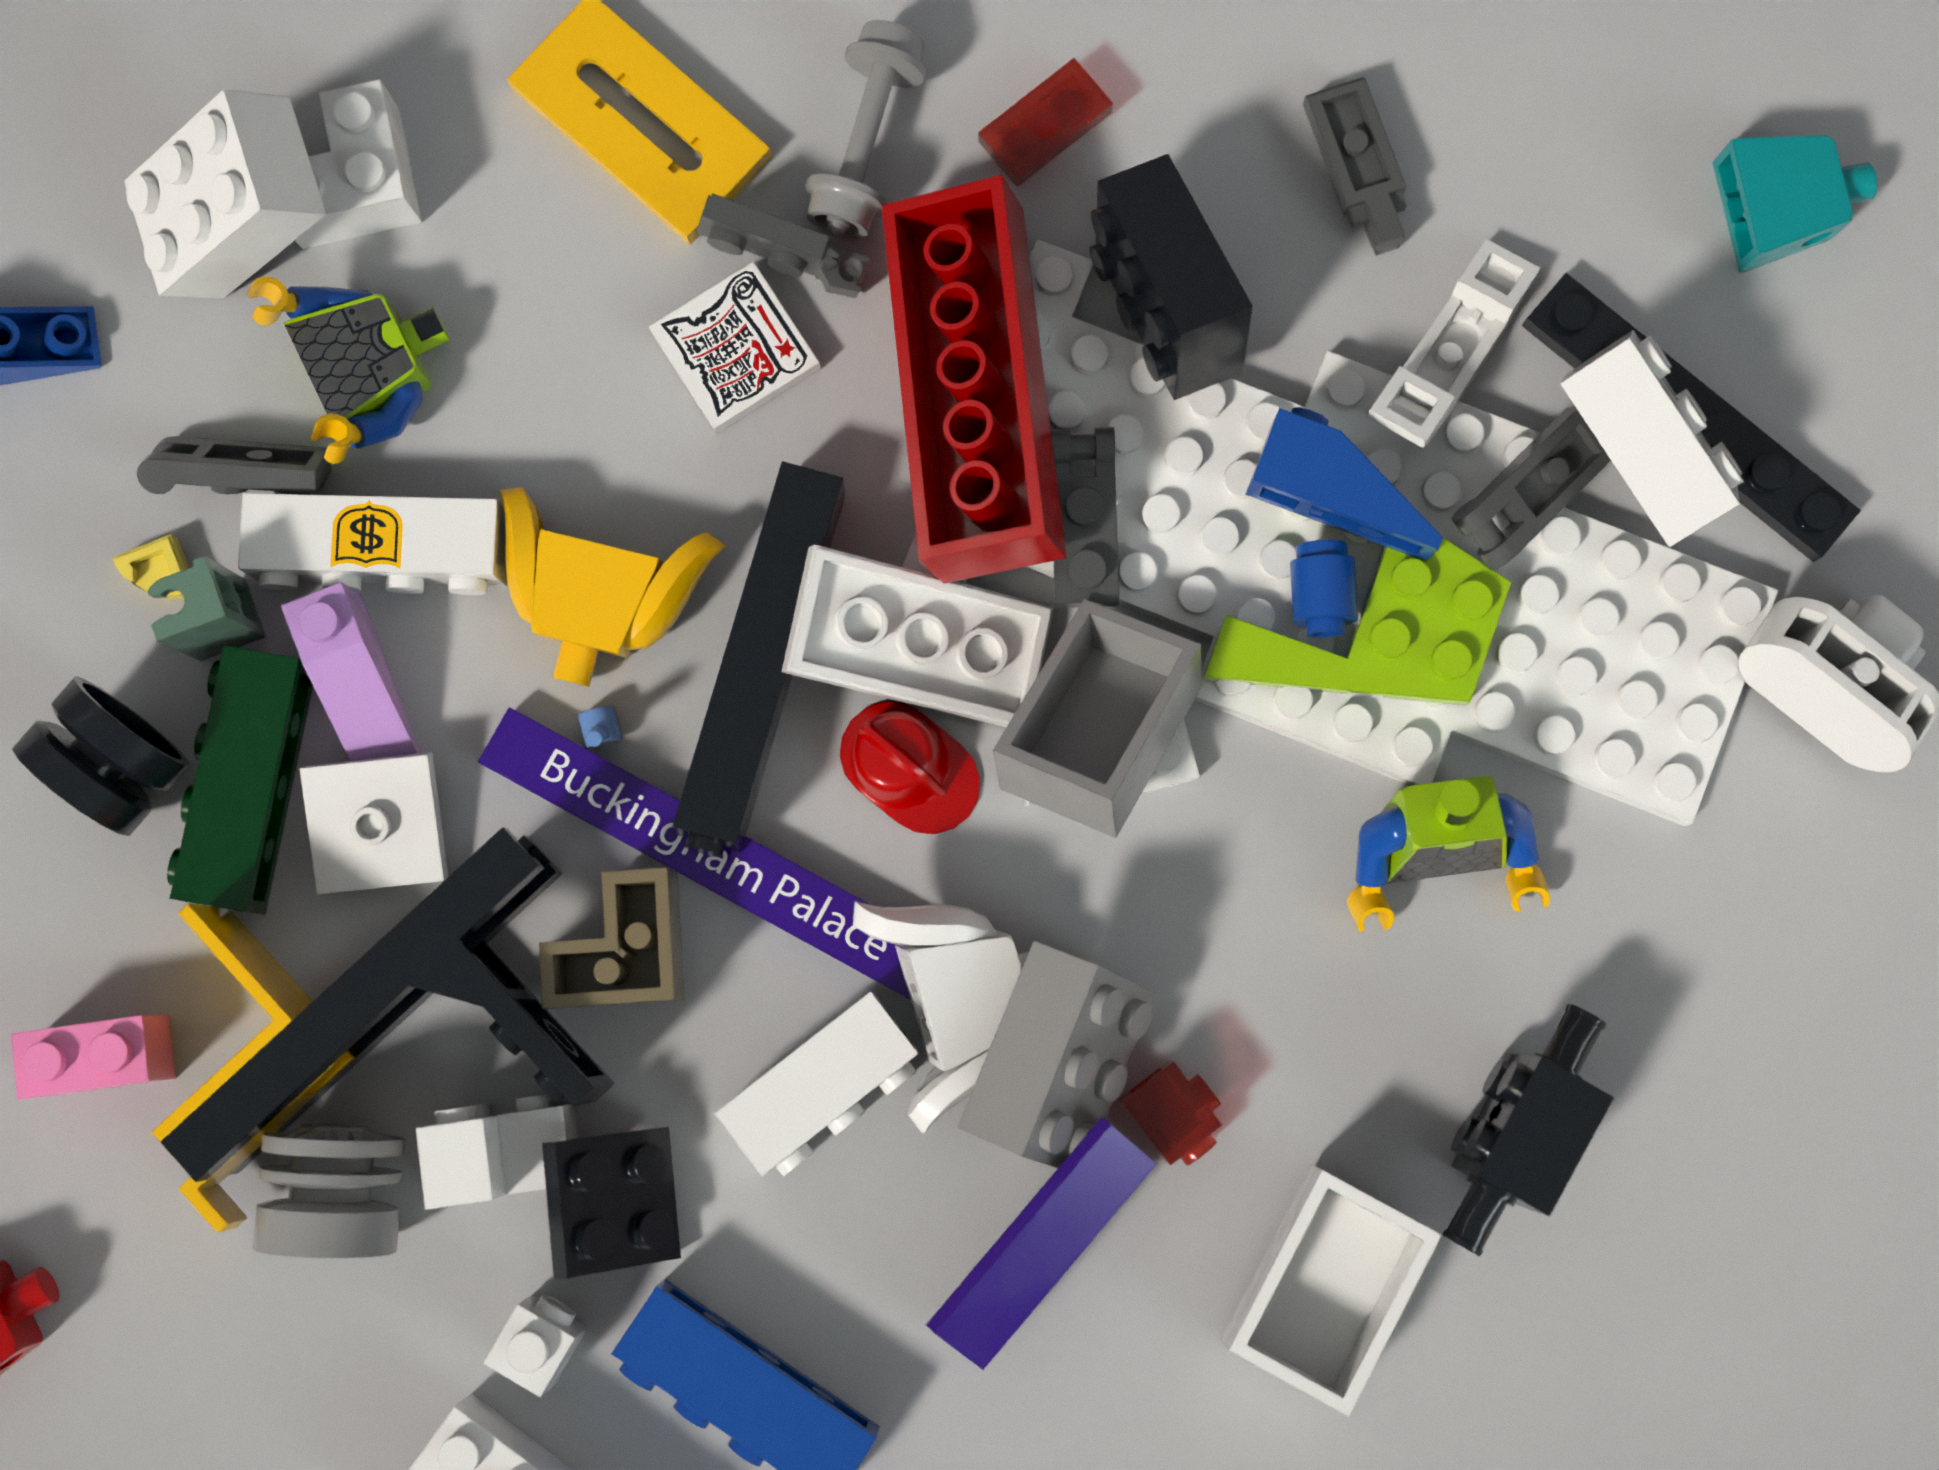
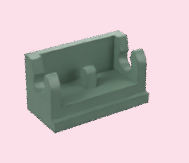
(214, 613)

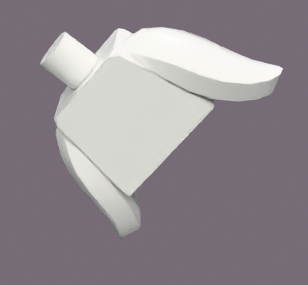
(958, 987)

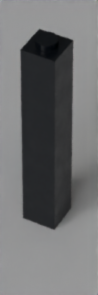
(750, 680)

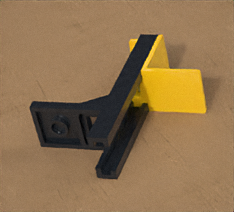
(317, 1042)

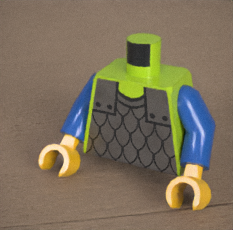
(356, 358)
(1445, 832)

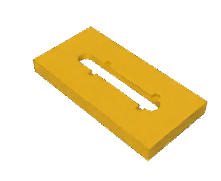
(600, 37)

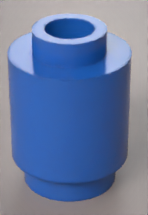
(1323, 588)

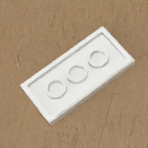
(915, 637)

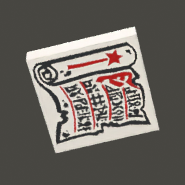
(734, 347)

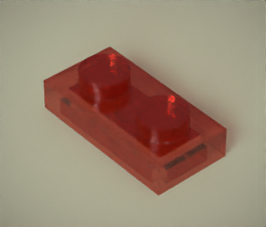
(1045, 122)

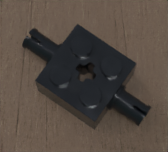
(1528, 1131)

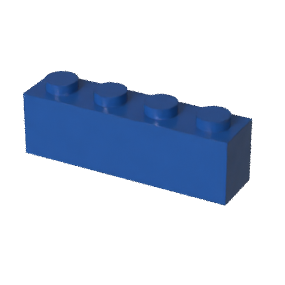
(740, 1387)

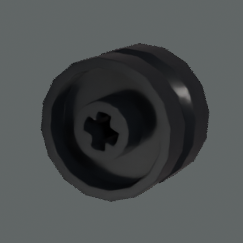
(100, 756)

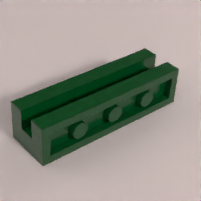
(241, 781)

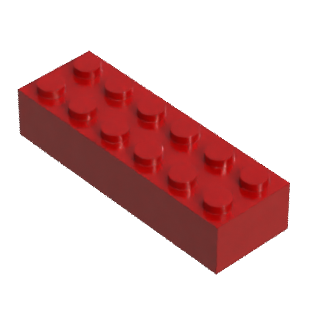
(972, 382)

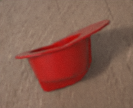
(910, 767)

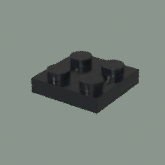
(611, 1202)

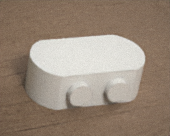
(1840, 684)

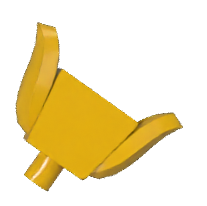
(594, 592)

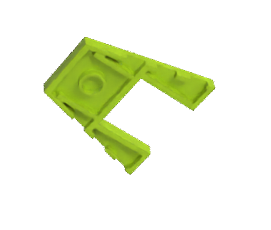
(1414, 641)

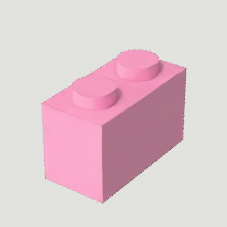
(93, 1056)

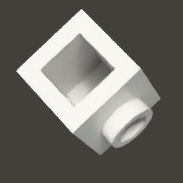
(536, 1343)

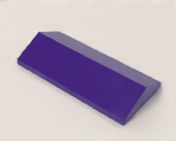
(1041, 1244)

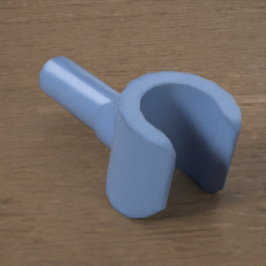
(599, 726)

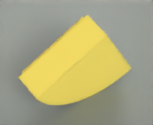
(152, 562)

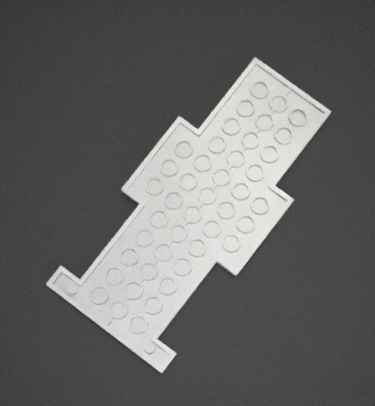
(1607, 647)

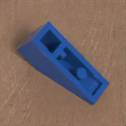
(1332, 482)

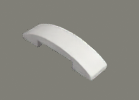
(1455, 344)

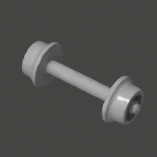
(888, 58)

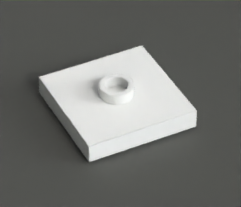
(374, 823)

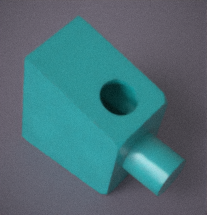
(1786, 195)

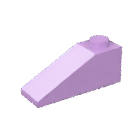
(350, 672)

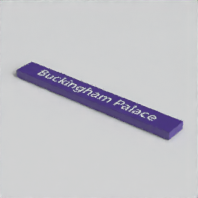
(645, 819)

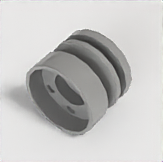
(329, 1193)

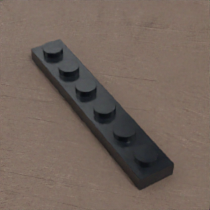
(1775, 482)

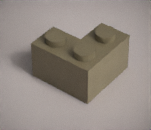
(635, 959)

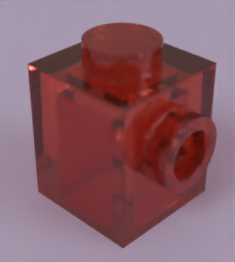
(1174, 1113)

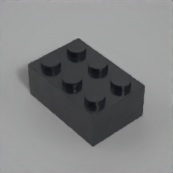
(1170, 277)

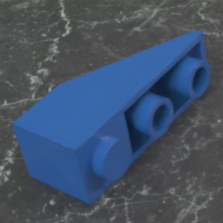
(47, 342)

